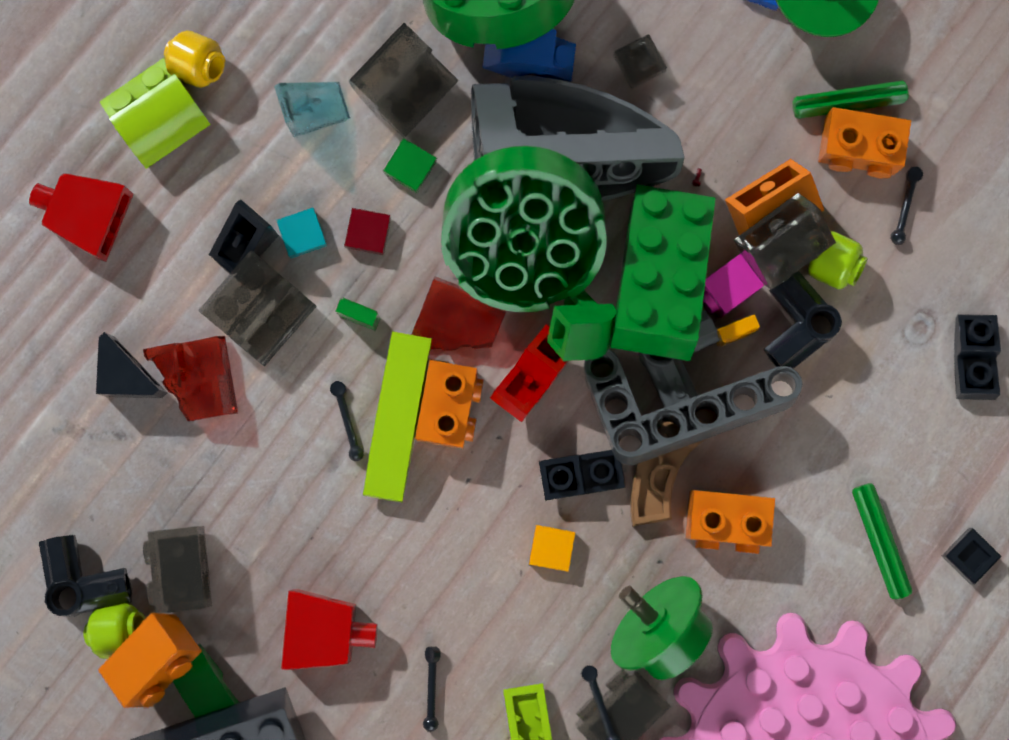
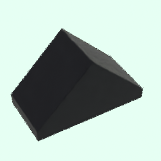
(240, 234)
(121, 373)

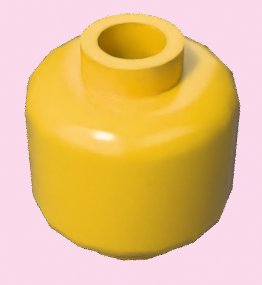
(194, 59)

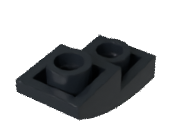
(976, 357)
(581, 475)

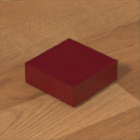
(367, 231)

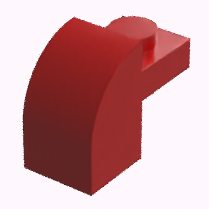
(529, 377)

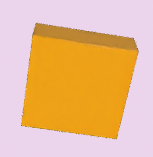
(737, 330)
(552, 548)

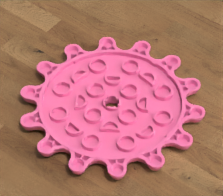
(808, 692)

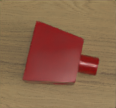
(83, 211)
(322, 631)

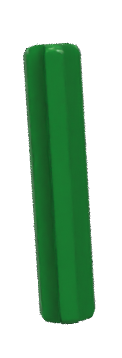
(850, 99)
(882, 541)

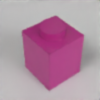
(730, 286)

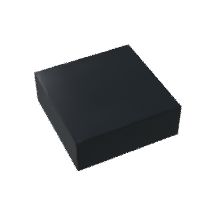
(971, 556)

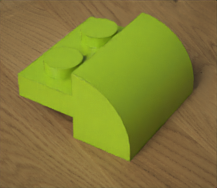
(154, 114)

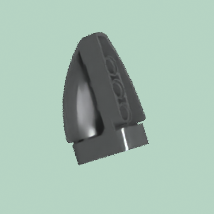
(594, 129)

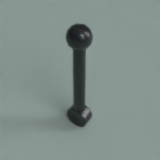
(913, 176)
(338, 389)
(432, 655)
(589, 674)

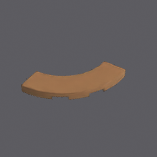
(656, 477)

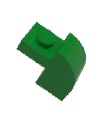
(581, 328)

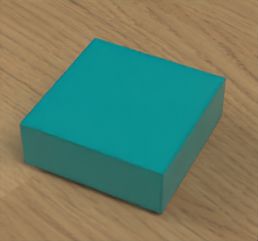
(301, 233)

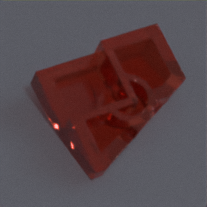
(456, 318)
(197, 376)

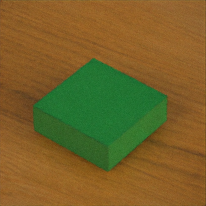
(410, 165)
(358, 314)

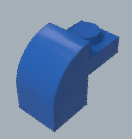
(544, 57)

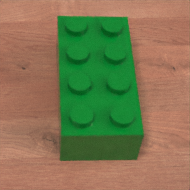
(663, 273)

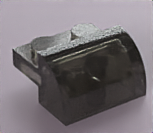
(402, 80)
(257, 308)

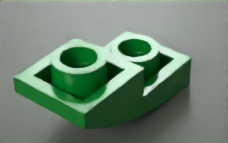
(204, 686)

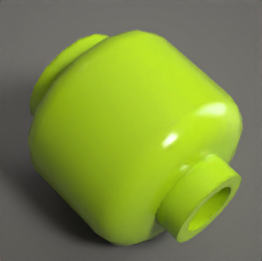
(840, 263)
(110, 628)

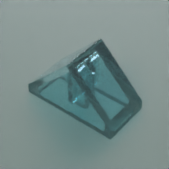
(311, 105)

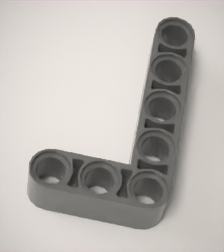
(683, 413)

